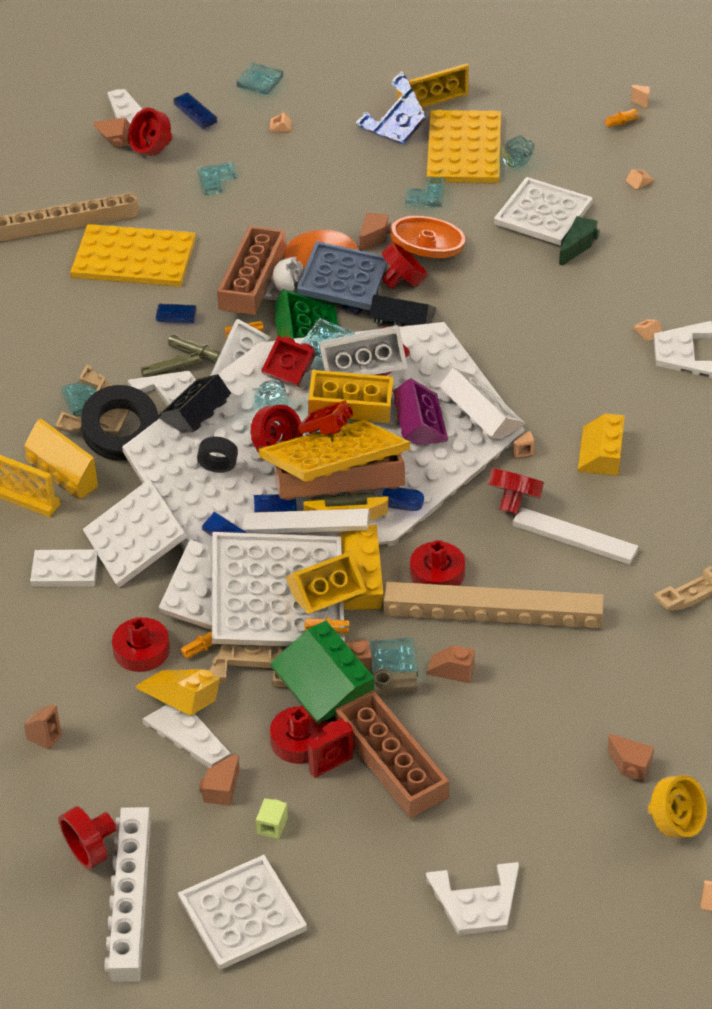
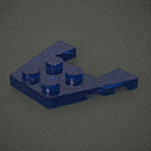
(401, 118)

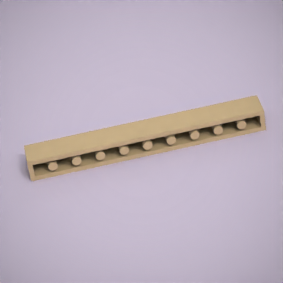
(493, 605)

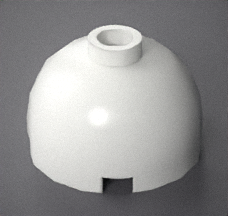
(287, 274)

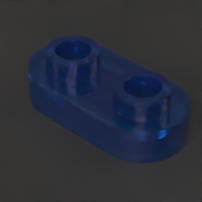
(403, 498)

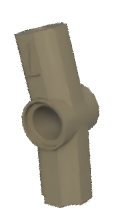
(389, 682)

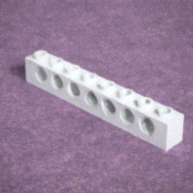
(132, 857)

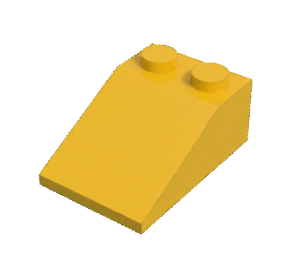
(183, 689)

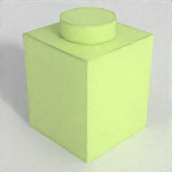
(271, 818)

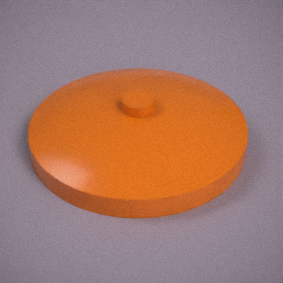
(428, 236)
(303, 244)

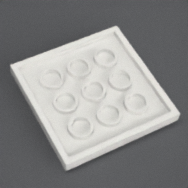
(542, 210)
(134, 533)
(191, 587)
(242, 912)

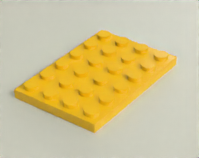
(464, 146)
(133, 255)
(324, 454)

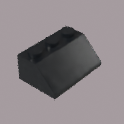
(400, 311)
(196, 404)

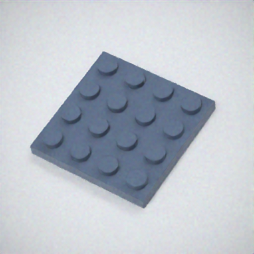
(342, 275)

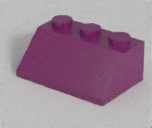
(419, 414)

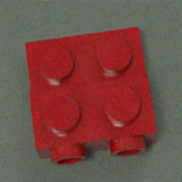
(289, 360)
(327, 419)
(332, 748)

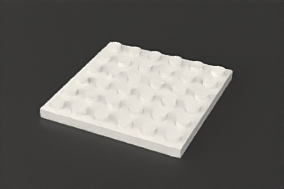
(251, 588)

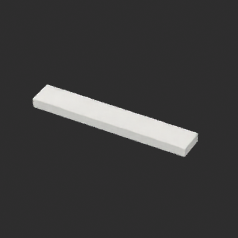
(306, 521)
(575, 536)

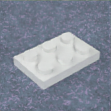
(64, 568)

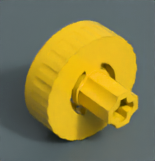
(667, 807)

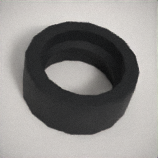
(217, 445)

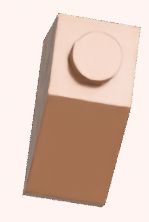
(114, 131)
(374, 230)
(362, 651)
(453, 663)
(44, 727)
(630, 757)
(221, 781)

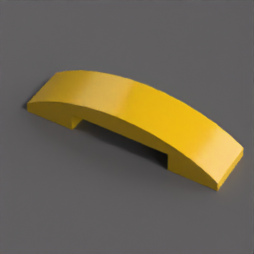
(377, 506)

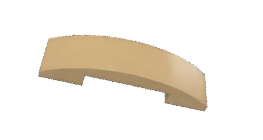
(687, 594)

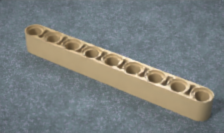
(68, 216)

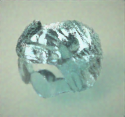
(515, 152)
(270, 393)

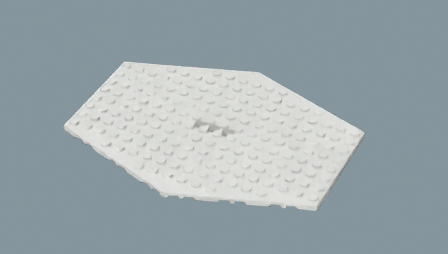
(433, 469)

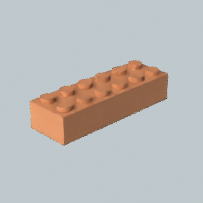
(251, 270)
(370, 477)
(394, 755)

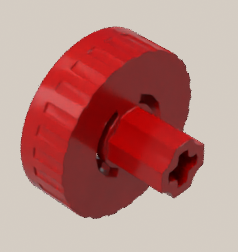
(155, 126)
(402, 266)
(267, 432)
(514, 488)
(437, 557)
(140, 634)
(299, 726)
(86, 835)

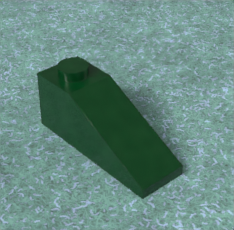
(579, 238)

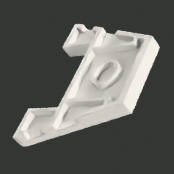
(676, 350)
(166, 385)
(477, 908)

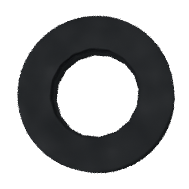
(111, 398)

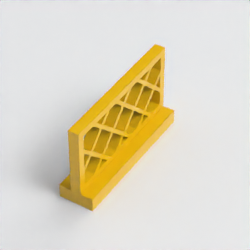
(27, 495)

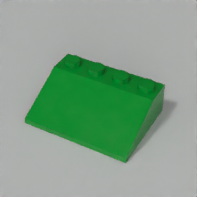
(298, 314)
(322, 672)

